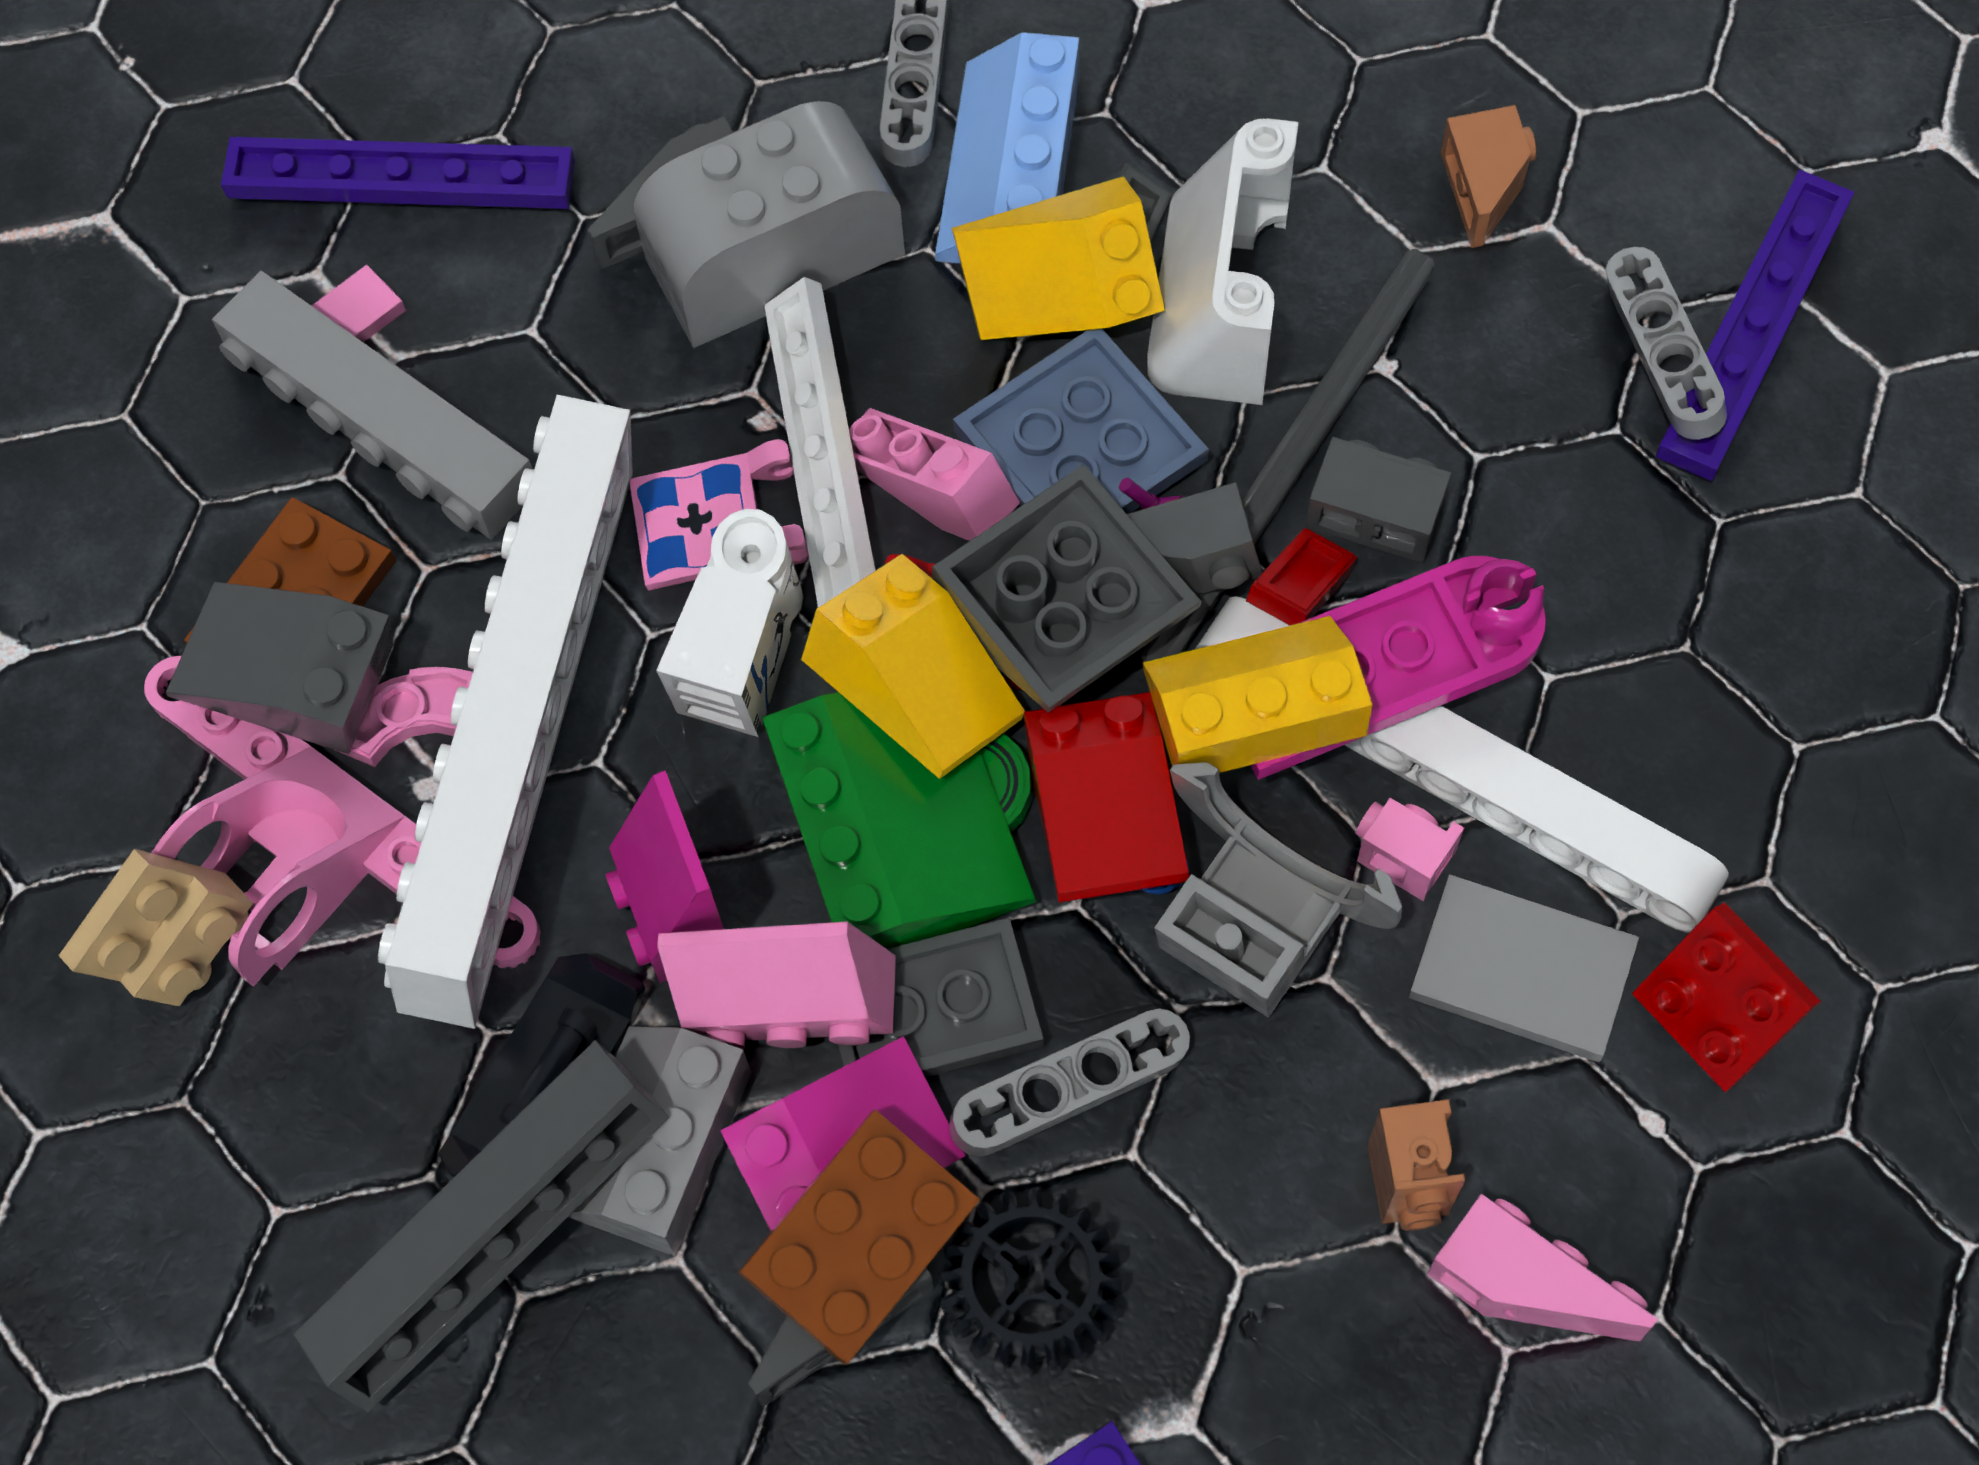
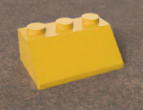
(1260, 696)

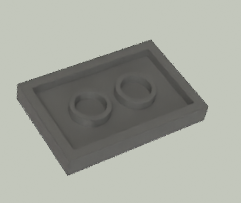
(959, 1001)

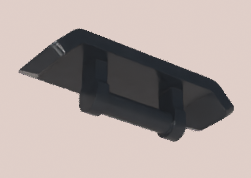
(571, 1010)

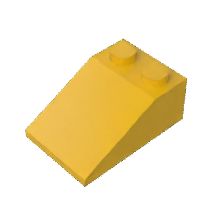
(1061, 264)
(912, 665)

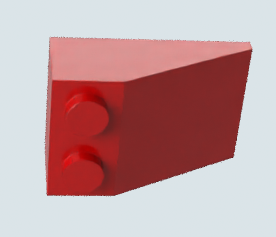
(1105, 797)

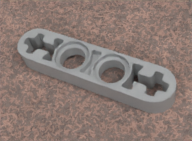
(913, 66)
(1667, 340)
(1066, 1075)

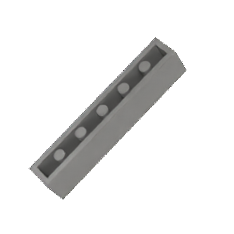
(372, 404)

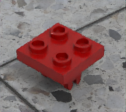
(1725, 997)

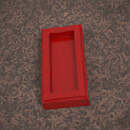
(1301, 578)

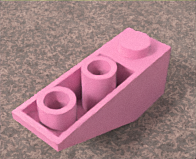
(932, 474)
(1522, 1277)

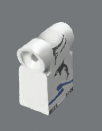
(734, 626)

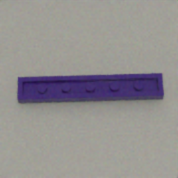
(398, 172)
(1762, 313)

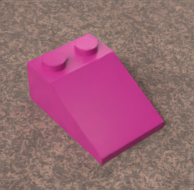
(659, 874)
(798, 1135)

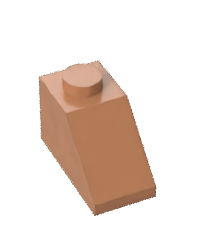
(1486, 166)

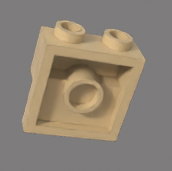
(158, 927)

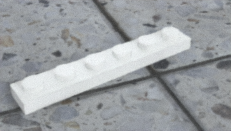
(819, 439)

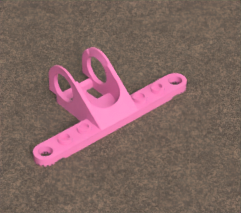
(306, 814)

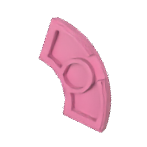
(408, 708)

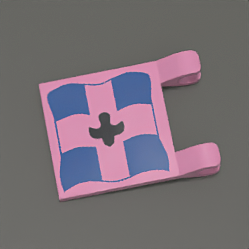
(684, 505)

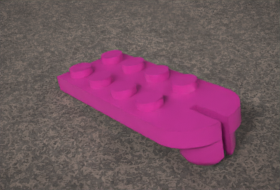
(1437, 639)

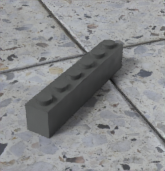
(479, 1227)

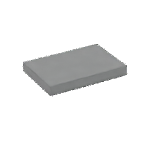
(1524, 968)

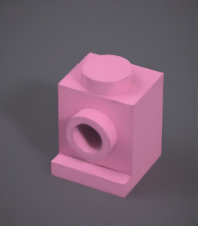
(1407, 845)

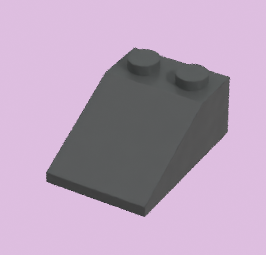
(285, 661)

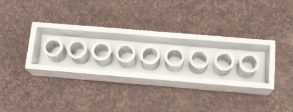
(508, 715)

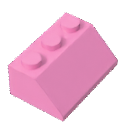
(781, 983)

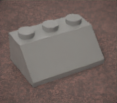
(663, 1179)

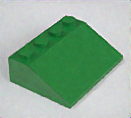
(888, 836)

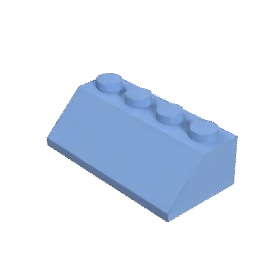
(1010, 131)

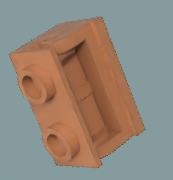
(1410, 1162)

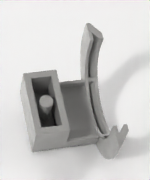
(1258, 902)

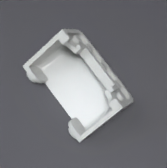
(1216, 319)

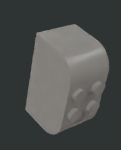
(761, 213)

